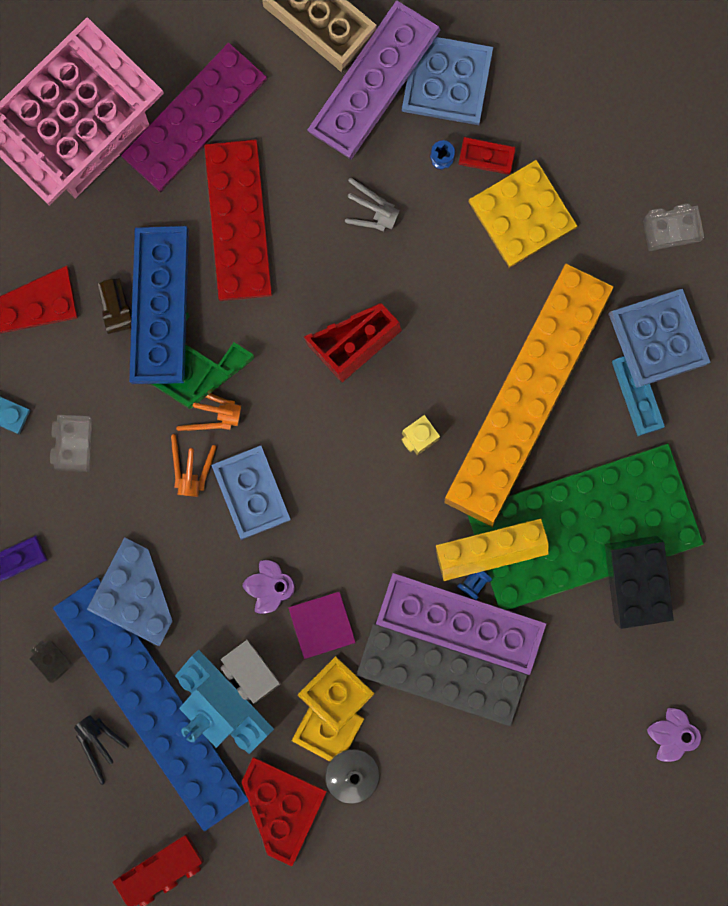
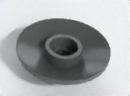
(342, 767)

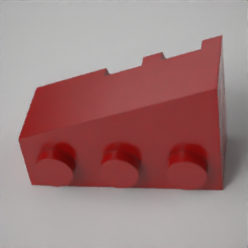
(354, 341)

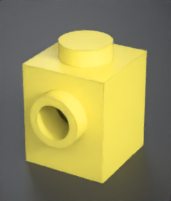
(419, 435)

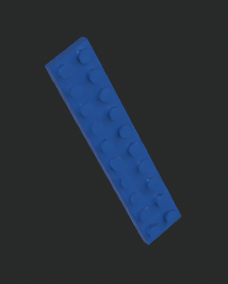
(152, 709)

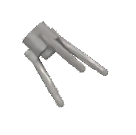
(385, 212)

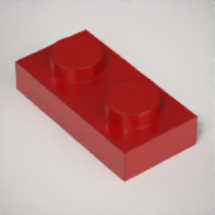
(487, 156)

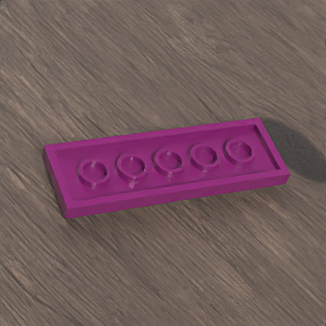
(194, 117)

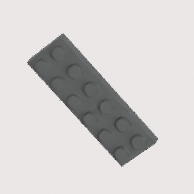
(441, 675)

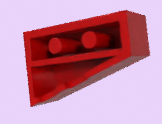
(159, 872)

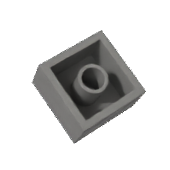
(250, 672)

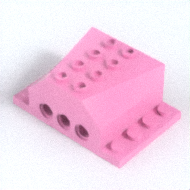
(74, 114)

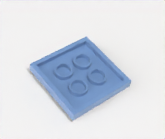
(449, 81)
(659, 338)

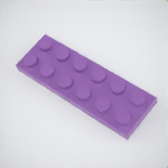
(373, 79)
(461, 624)

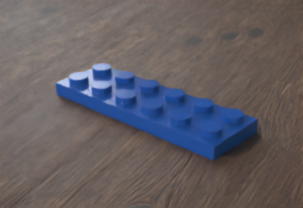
(159, 305)

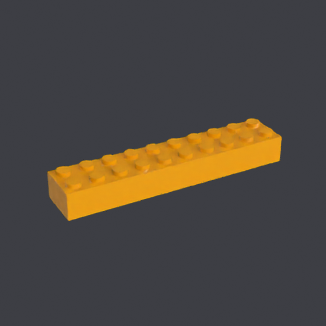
(528, 395)

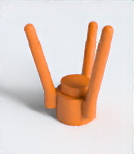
(227, 413)
(189, 483)

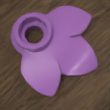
(264, 587)
(670, 735)

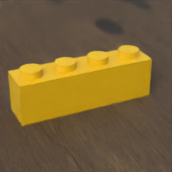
(492, 549)

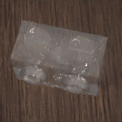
(673, 227)
(72, 443)

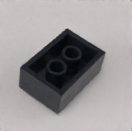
(639, 582)

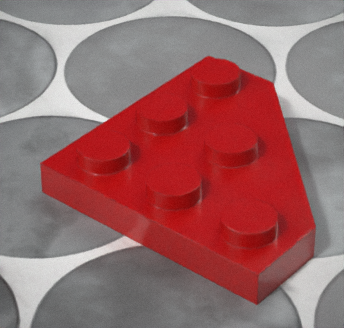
(281, 808)

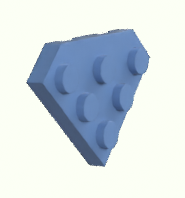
(133, 595)

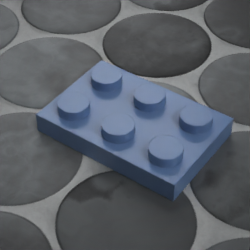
(251, 492)

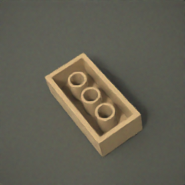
(328, 26)

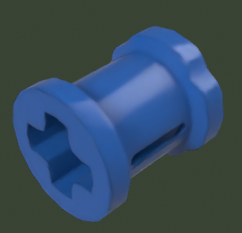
(439, 147)
(474, 584)

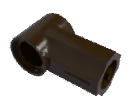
(116, 312)

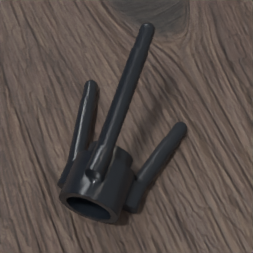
(89, 731)

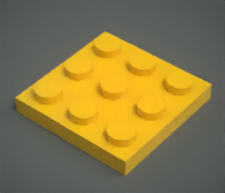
(522, 213)

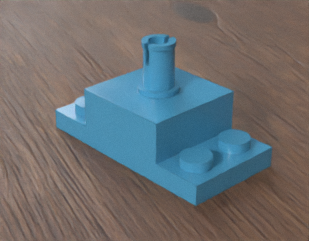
(217, 707)

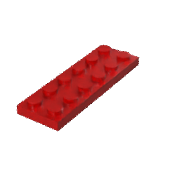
(237, 220)

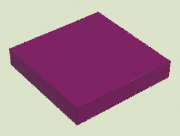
(321, 625)

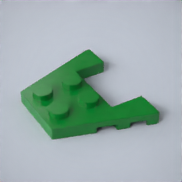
(204, 375)

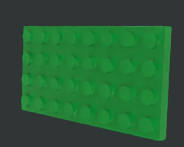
(585, 511)

